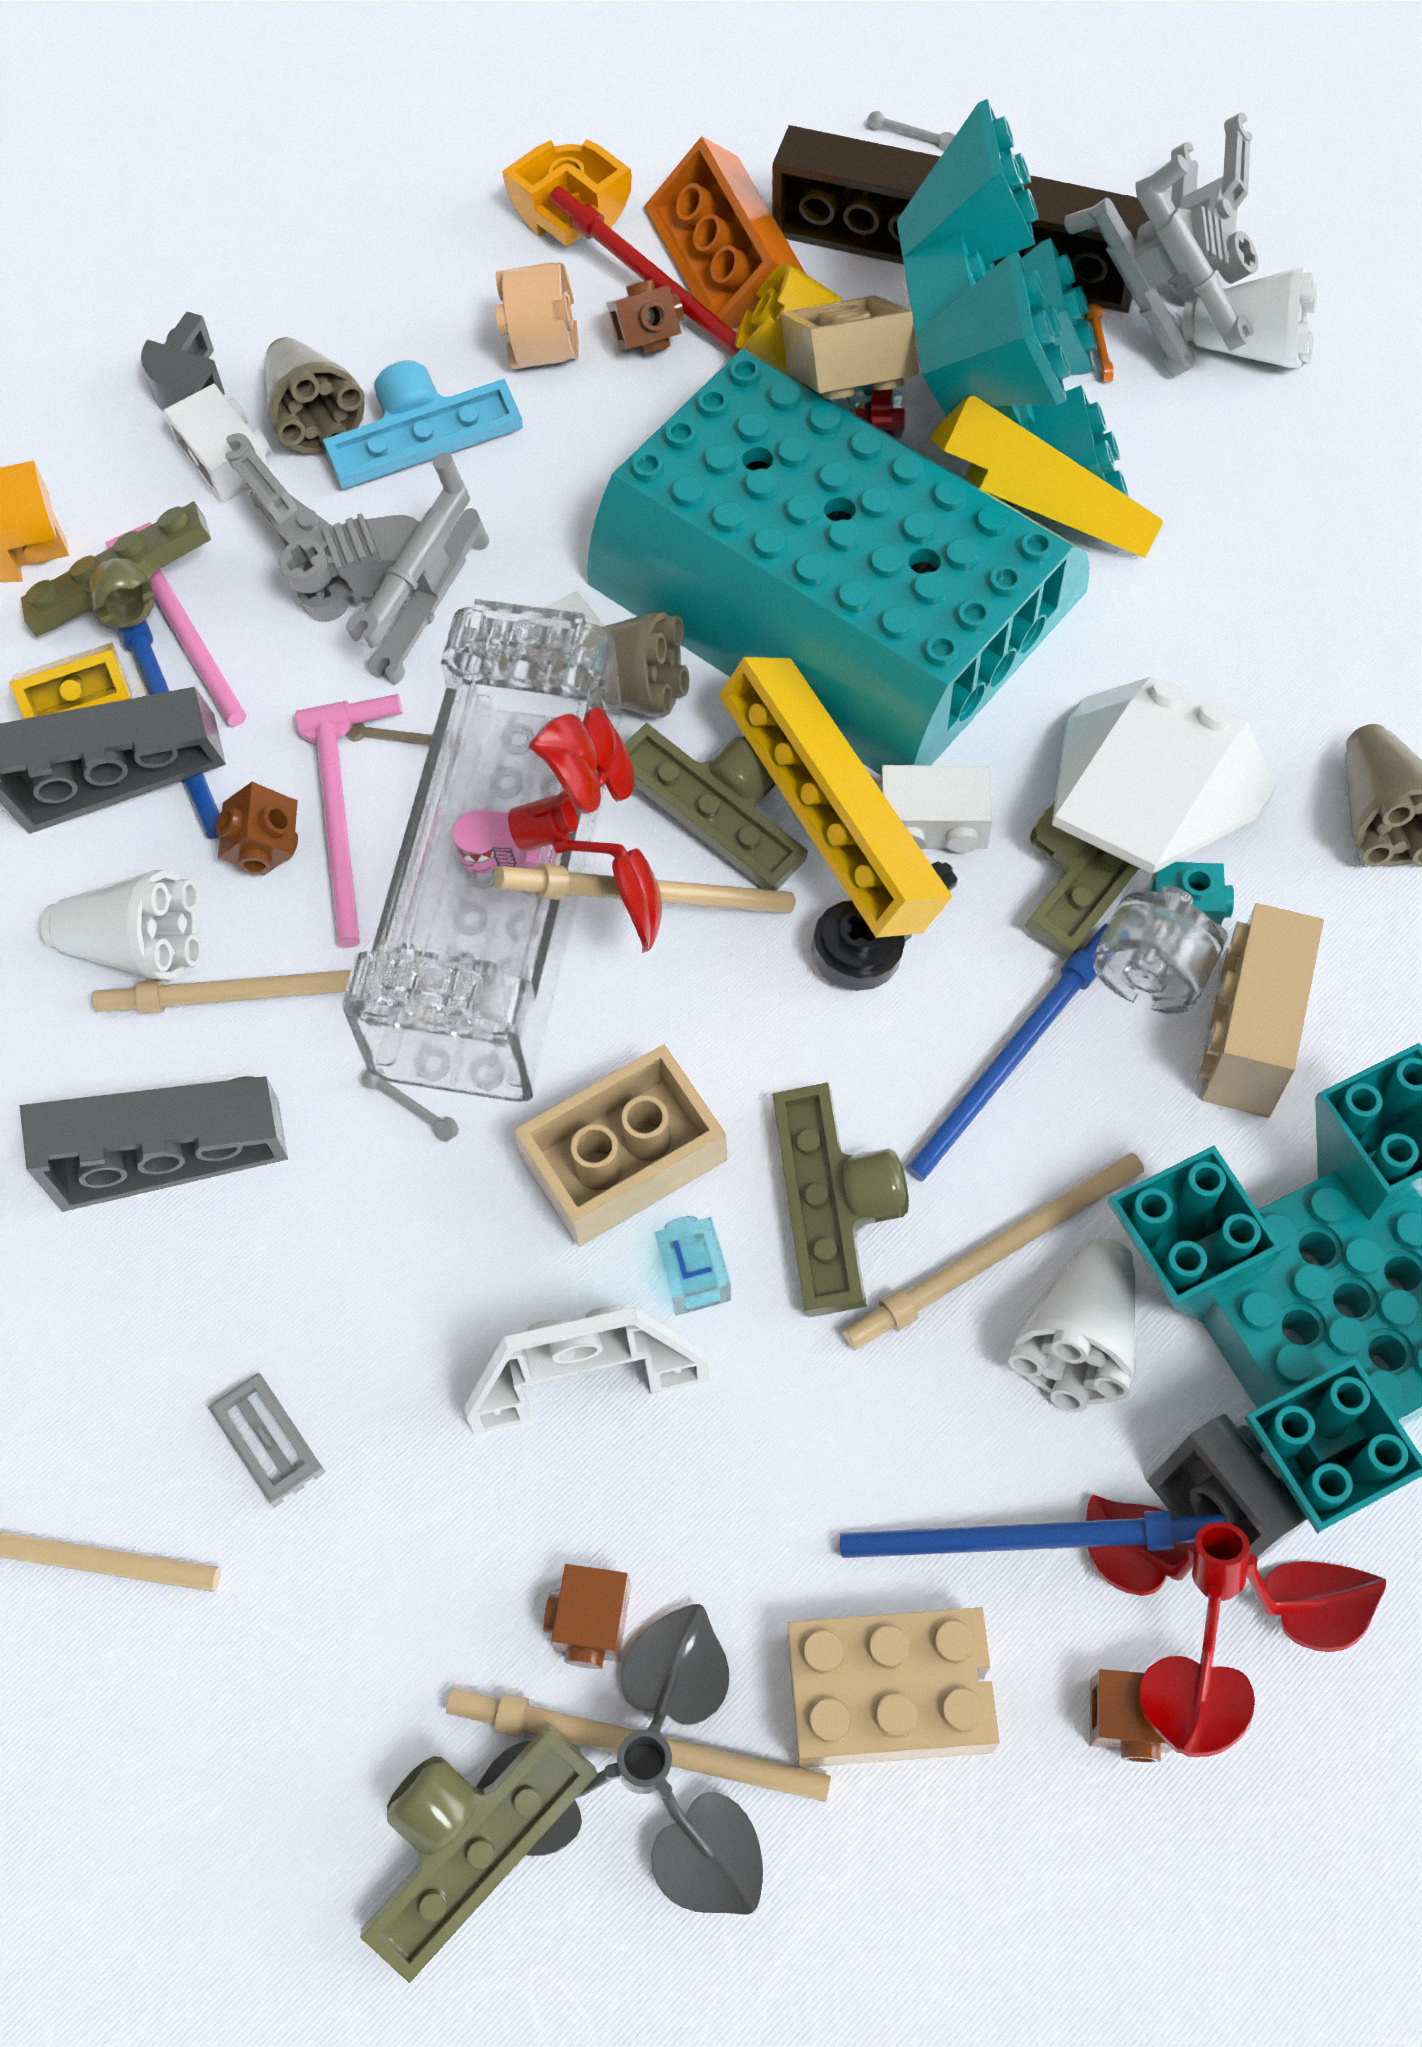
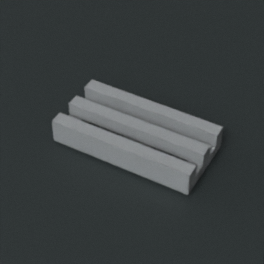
(293, 1479)

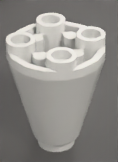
(1276, 312)
(130, 925)
(1083, 1330)

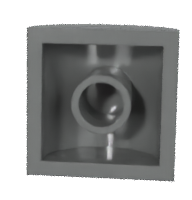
(1224, 1474)

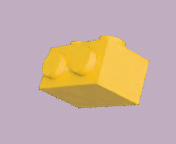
(71, 683)

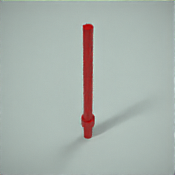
(591, 225)

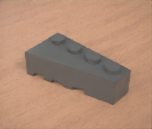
(104, 755)
(150, 1139)

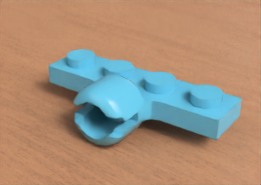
(419, 424)

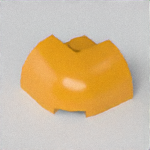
(582, 170)
(26, 521)

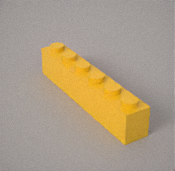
(834, 797)

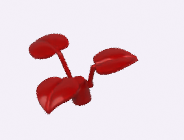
(573, 755)
(1208, 1707)

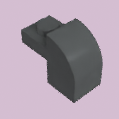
(181, 363)

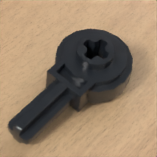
(849, 951)

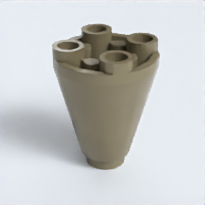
(309, 396)
(650, 662)
(1384, 797)

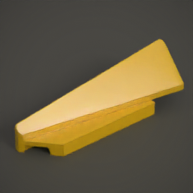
(1042, 479)

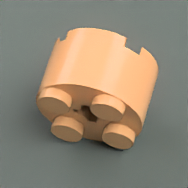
(537, 315)

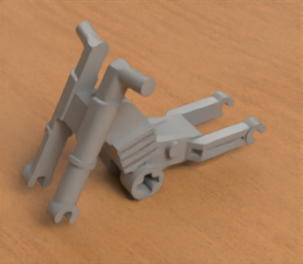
(1184, 242)
(369, 556)

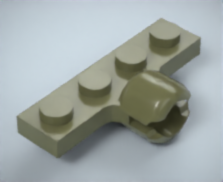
(119, 577)
(718, 803)
(1085, 891)
(831, 1197)
(468, 1842)

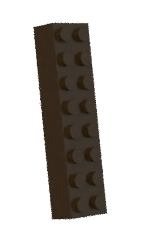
(853, 191)

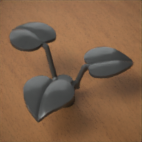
(712, 1852)

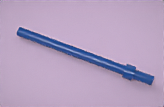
(139, 641)
(1076, 975)
(1156, 1531)

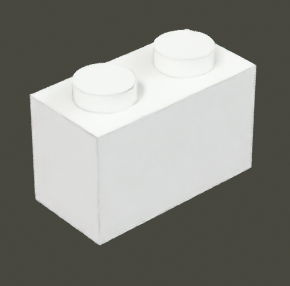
(201, 431)
(941, 804)

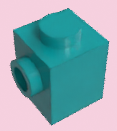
(1203, 883)

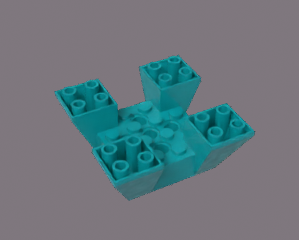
(1007, 326)
(1322, 1405)

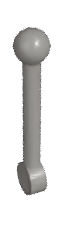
(877, 120)
(444, 1128)

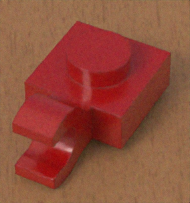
(882, 414)

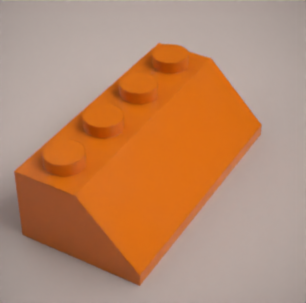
(719, 230)

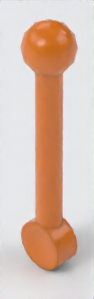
(1094, 316)

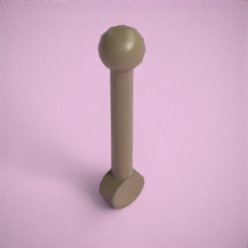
(359, 731)

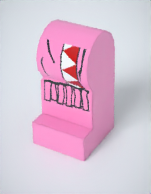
(486, 842)

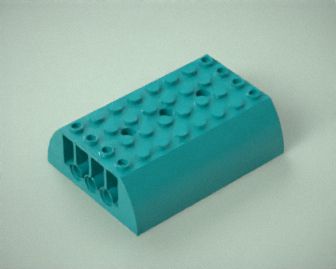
(767, 574)

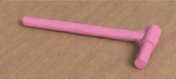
(193, 645)
(324, 726)

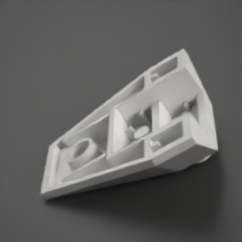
(1157, 773)
(575, 1347)

